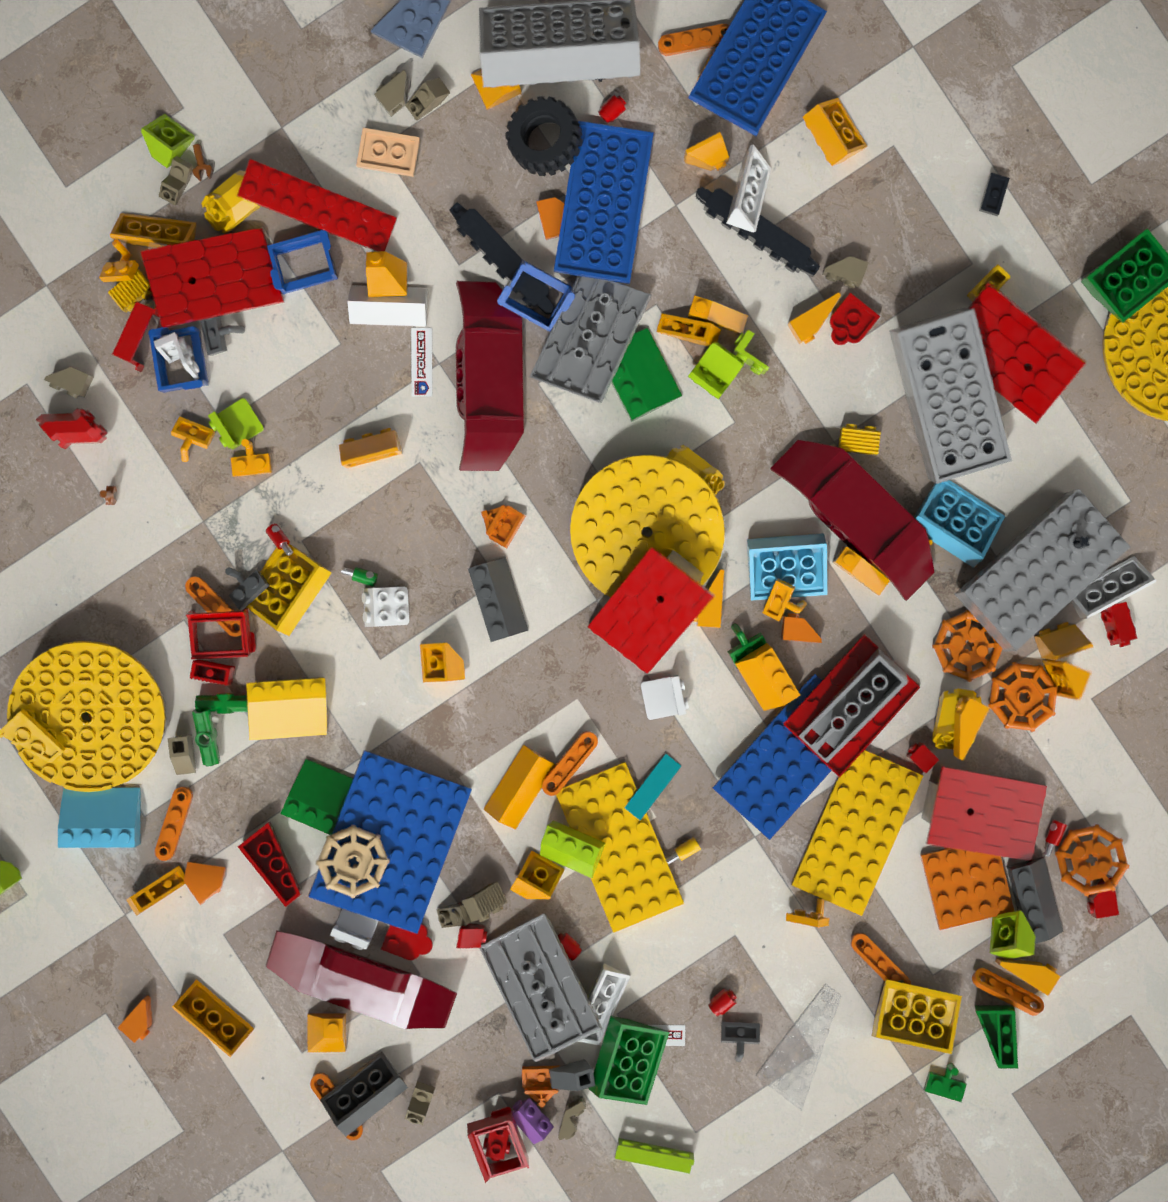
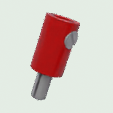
(279, 538)
(1054, 836)

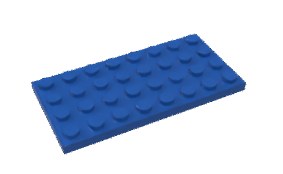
(756, 60)
(604, 203)
(773, 773)

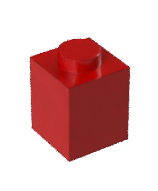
(922, 757)

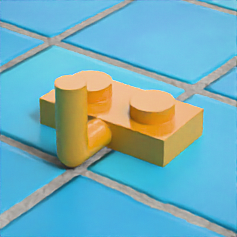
(121, 270)
(191, 433)
(251, 463)
(780, 600)
(813, 919)

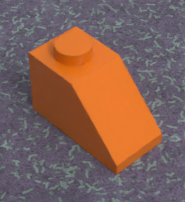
(798, 630)
(138, 1021)

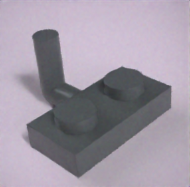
(214, 334)
(248, 589)
(740, 1034)

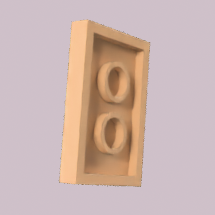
(388, 152)

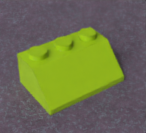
(571, 848)

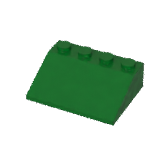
(1130, 276)
(644, 378)
(317, 796)
(628, 1061)

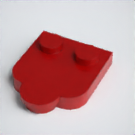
(852, 321)
(406, 943)

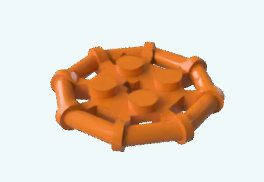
(964, 656)
(1012, 694)
(1101, 866)

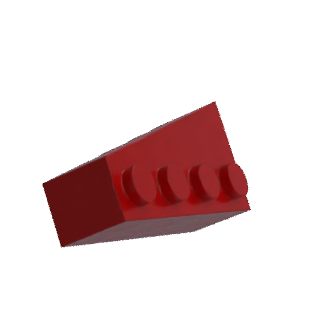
(270, 861)

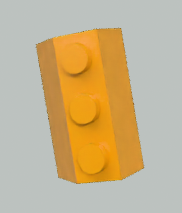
(834, 131)
(369, 448)
(767, 678)

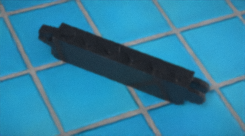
(767, 237)
(501, 255)

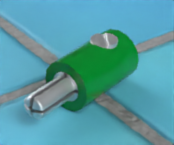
(361, 575)

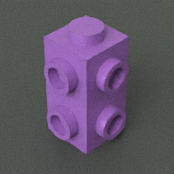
(531, 1120)

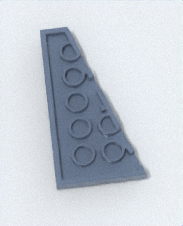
(412, 24)

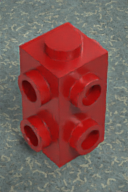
(1119, 624)
(497, 1145)

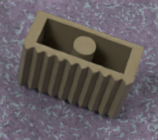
(484, 902)

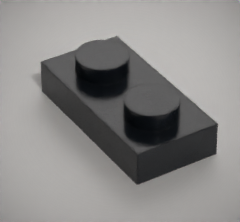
(994, 194)

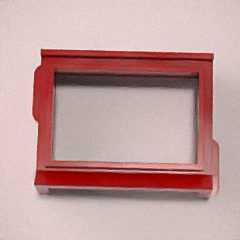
(133, 333)
(248, 637)
(498, 1120)

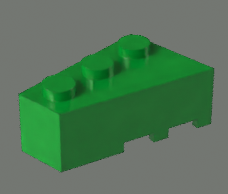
(1000, 1030)

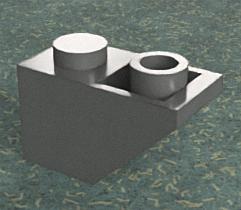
(572, 1076)

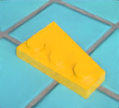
(28, 733)

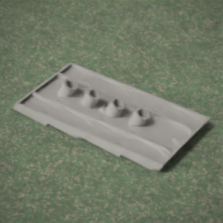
(591, 337)
(540, 987)

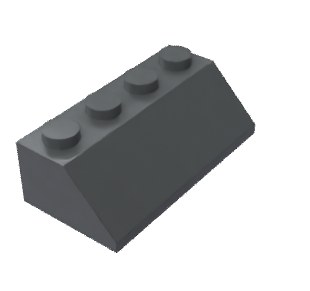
(498, 599)
(1035, 898)
(363, 1094)

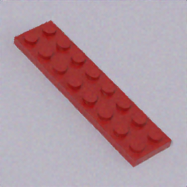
(316, 206)

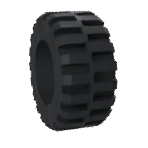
(533, 115)

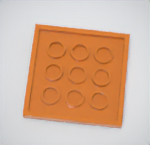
(965, 886)

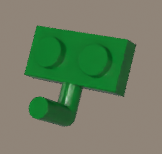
(746, 646)
(945, 1085)

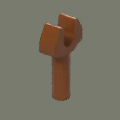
(201, 164)
(109, 495)

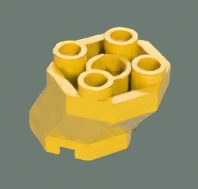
(224, 207)
(700, 466)
(944, 725)

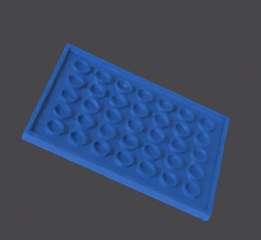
(416, 827)

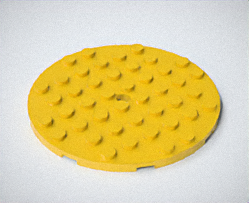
(1138, 357)
(638, 495)
(123, 708)

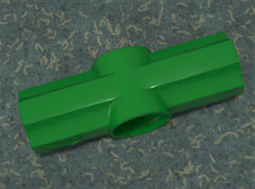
(222, 703)
(204, 726)

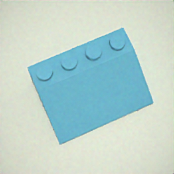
(959, 522)
(794, 559)
(100, 818)

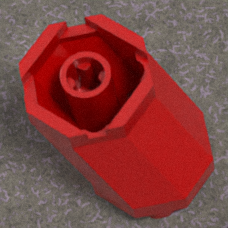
(72, 428)

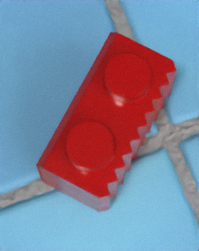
(212, 672)

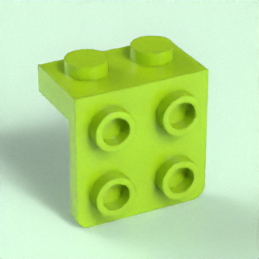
(741, 343)
(716, 370)
(236, 424)

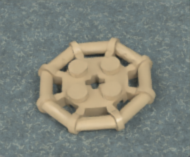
(350, 850)

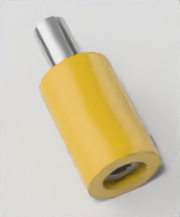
(684, 850)

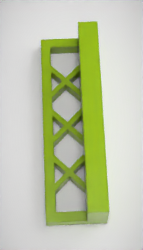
(654, 1155)

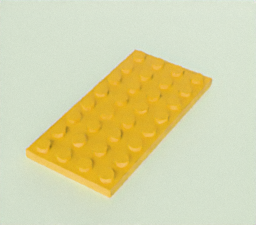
(857, 832)
(632, 870)

